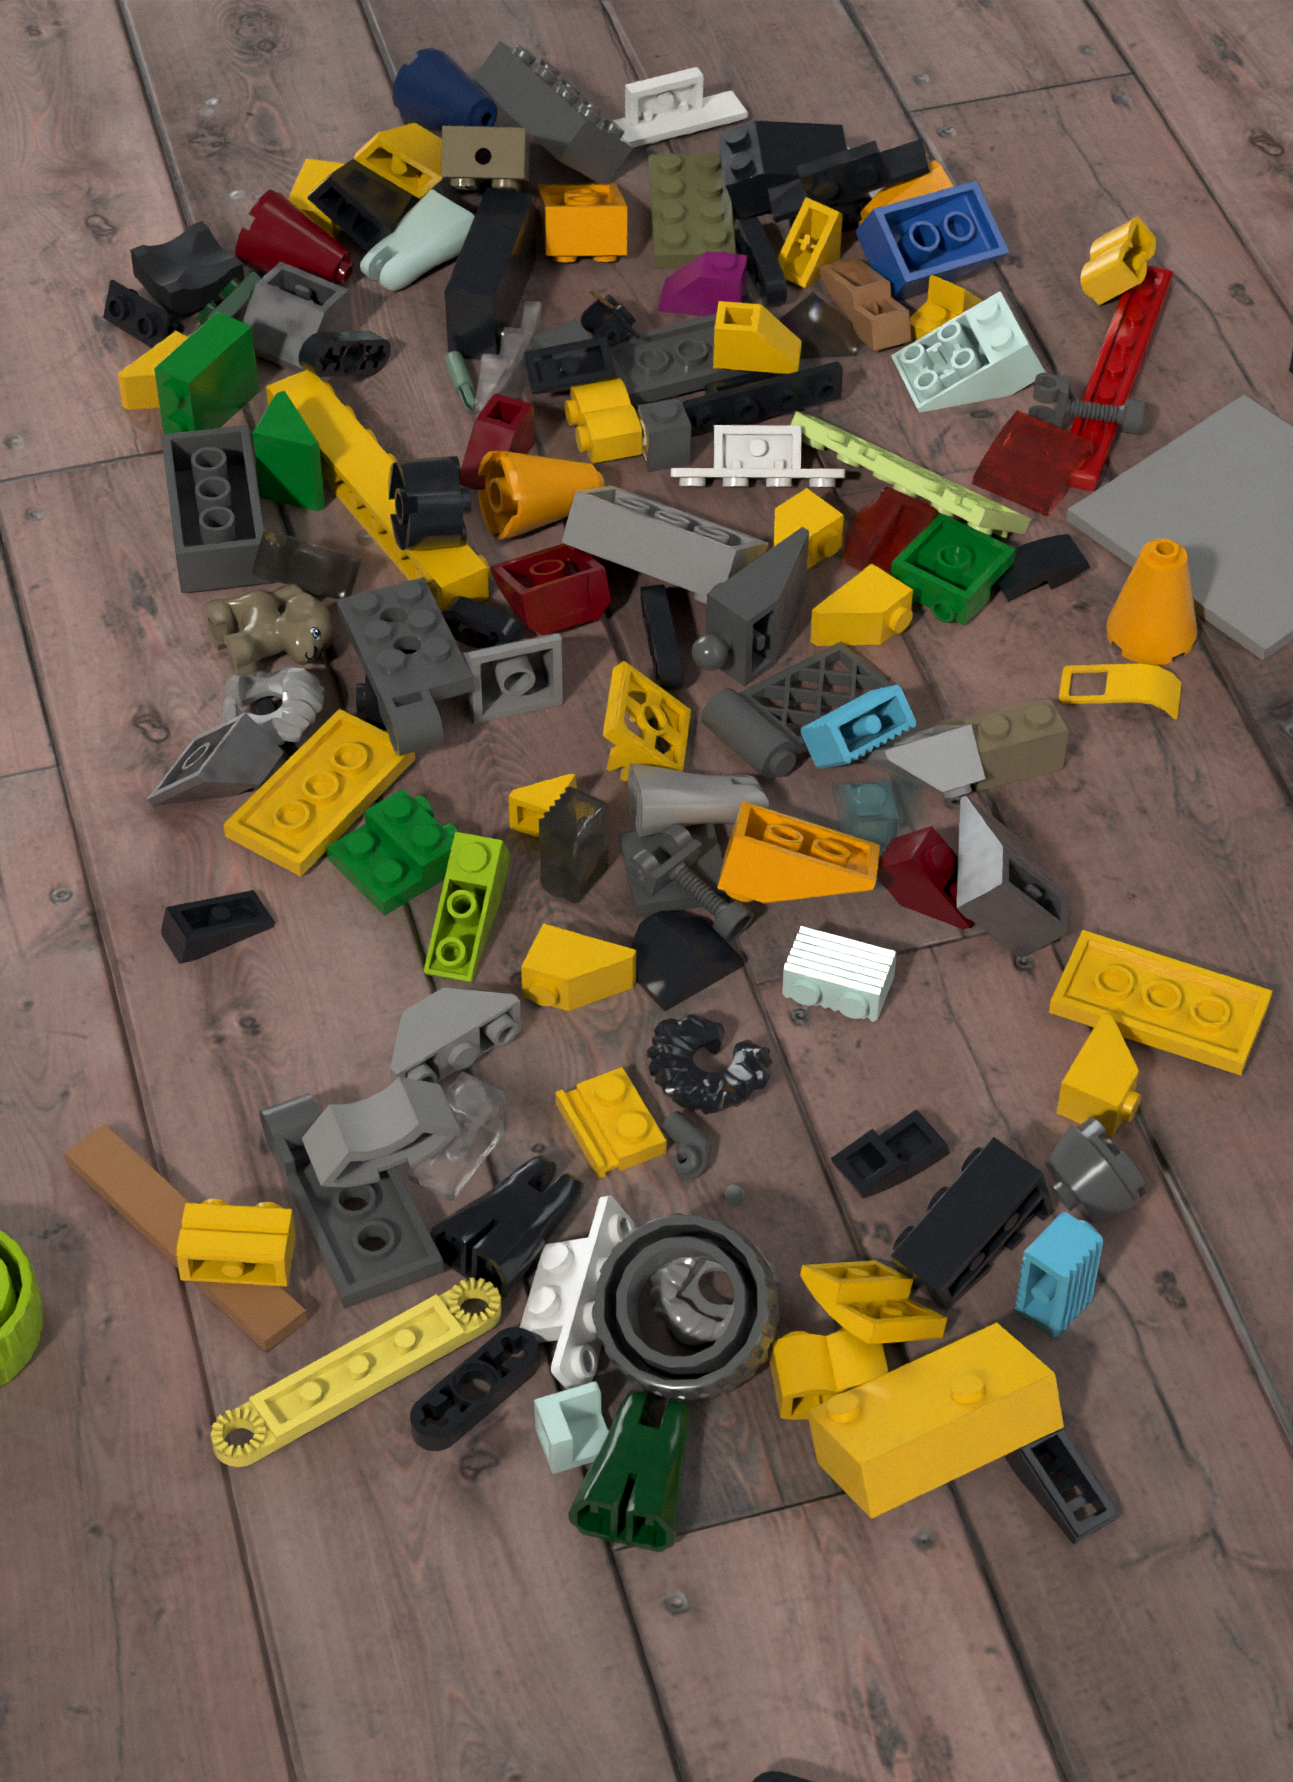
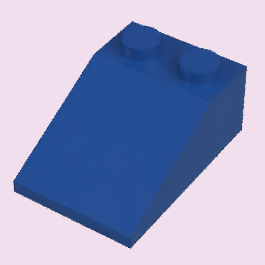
(929, 236)

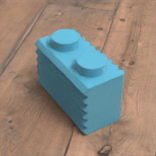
(858, 727)
(1059, 1274)

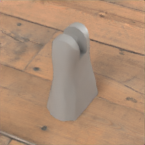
(670, 797)

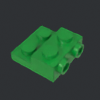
(952, 568)
(395, 851)

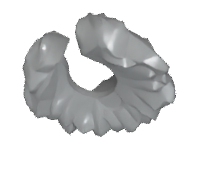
(299, 694)
(683, 1306)

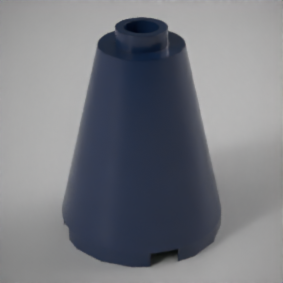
(440, 93)

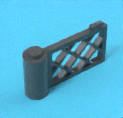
(761, 731)

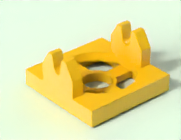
(642, 701)

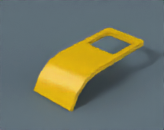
(1127, 685)

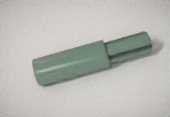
(461, 379)

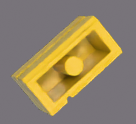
(236, 1243)

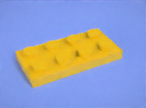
(318, 793)
(1162, 1001)

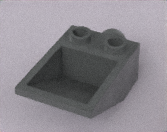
(754, 612)

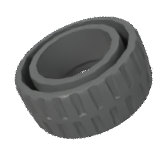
(734, 1354)

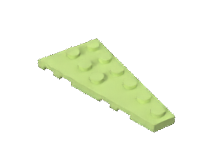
(912, 479)

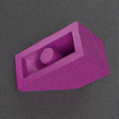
(704, 283)

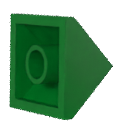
(288, 457)

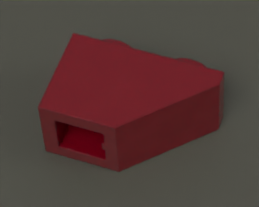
(501, 426)
(923, 875)

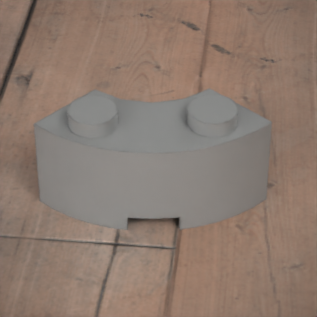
(378, 1133)

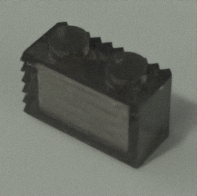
(573, 844)

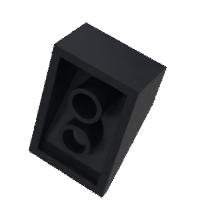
(768, 155)

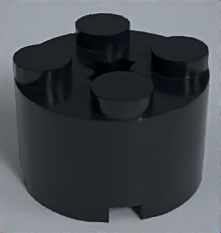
(428, 503)

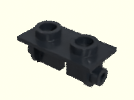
(139, 316)
(608, 319)

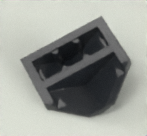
(680, 957)

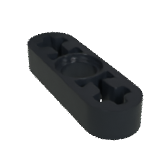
(761, 261)
(365, 353)
(661, 637)
(470, 1411)

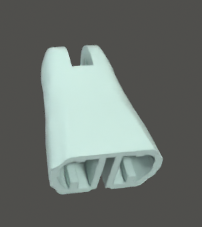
(421, 240)

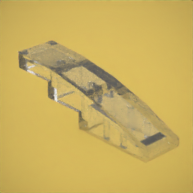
(508, 372)

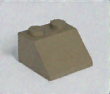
(1017, 740)

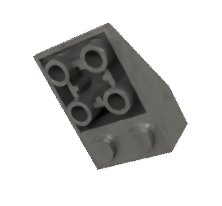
(1006, 884)

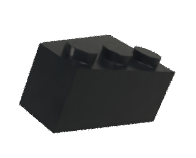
(971, 1223)

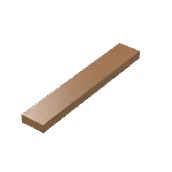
(157, 1213)

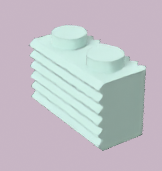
(838, 973)

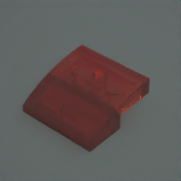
(1032, 463)

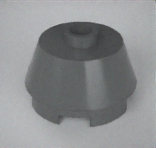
(1094, 1173)

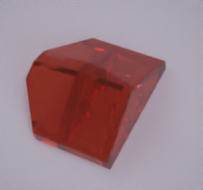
(885, 529)

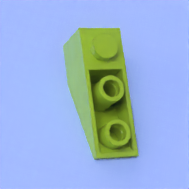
(467, 906)

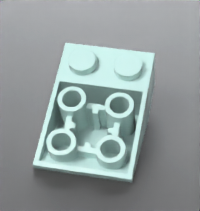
(969, 358)

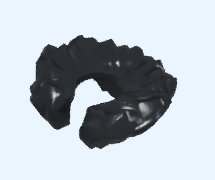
(696, 1089)

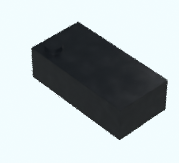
(490, 273)

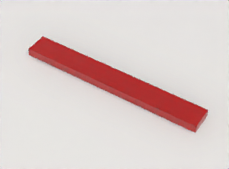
(1119, 367)

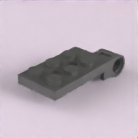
(406, 682)
(339, 1232)

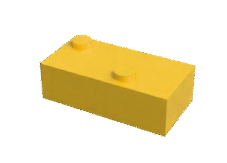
(935, 1419)

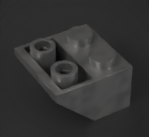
(290, 308)

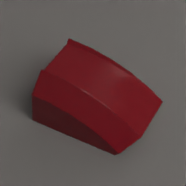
(554, 588)

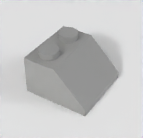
(515, 678)

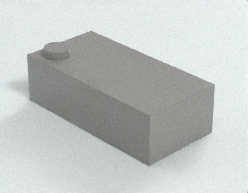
(658, 539)

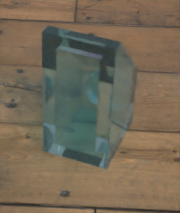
(867, 810)

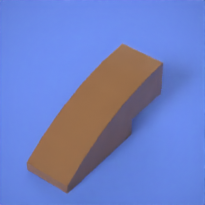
(867, 302)

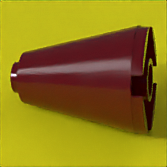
(290, 236)

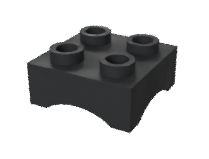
(186, 270)

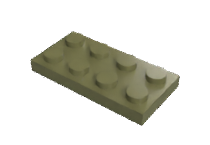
(689, 208)

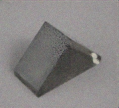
(820, 329)

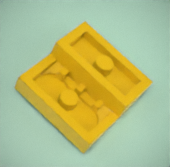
(872, 1302)

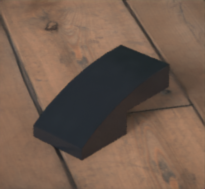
(1046, 559)
(891, 1158)

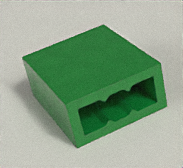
(207, 376)

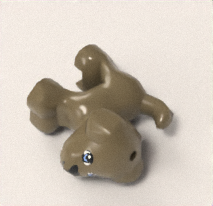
(257, 629)

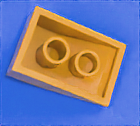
(582, 221)
(792, 859)

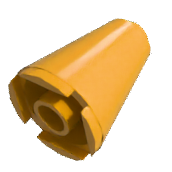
(530, 490)
(1155, 607)

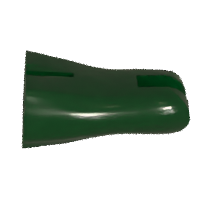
(636, 1478)

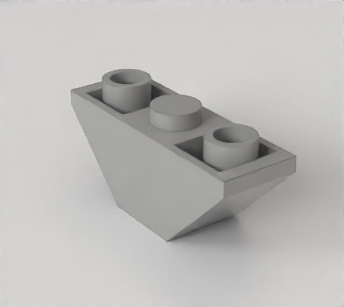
(452, 1031)

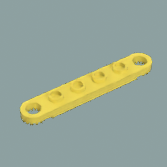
(355, 1372)

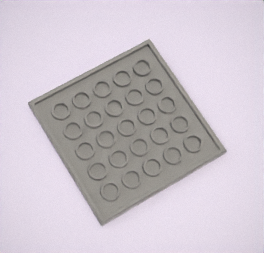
(1228, 504)

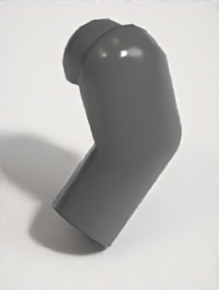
(692, 1144)

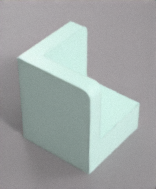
(570, 1426)

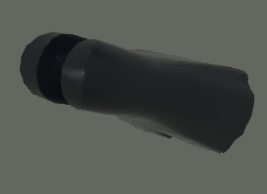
(508, 1225)

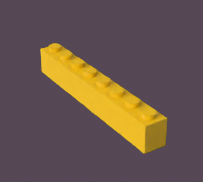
(359, 476)

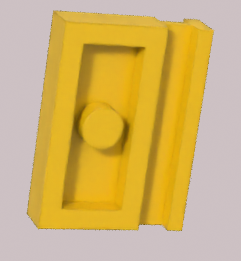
(611, 1122)

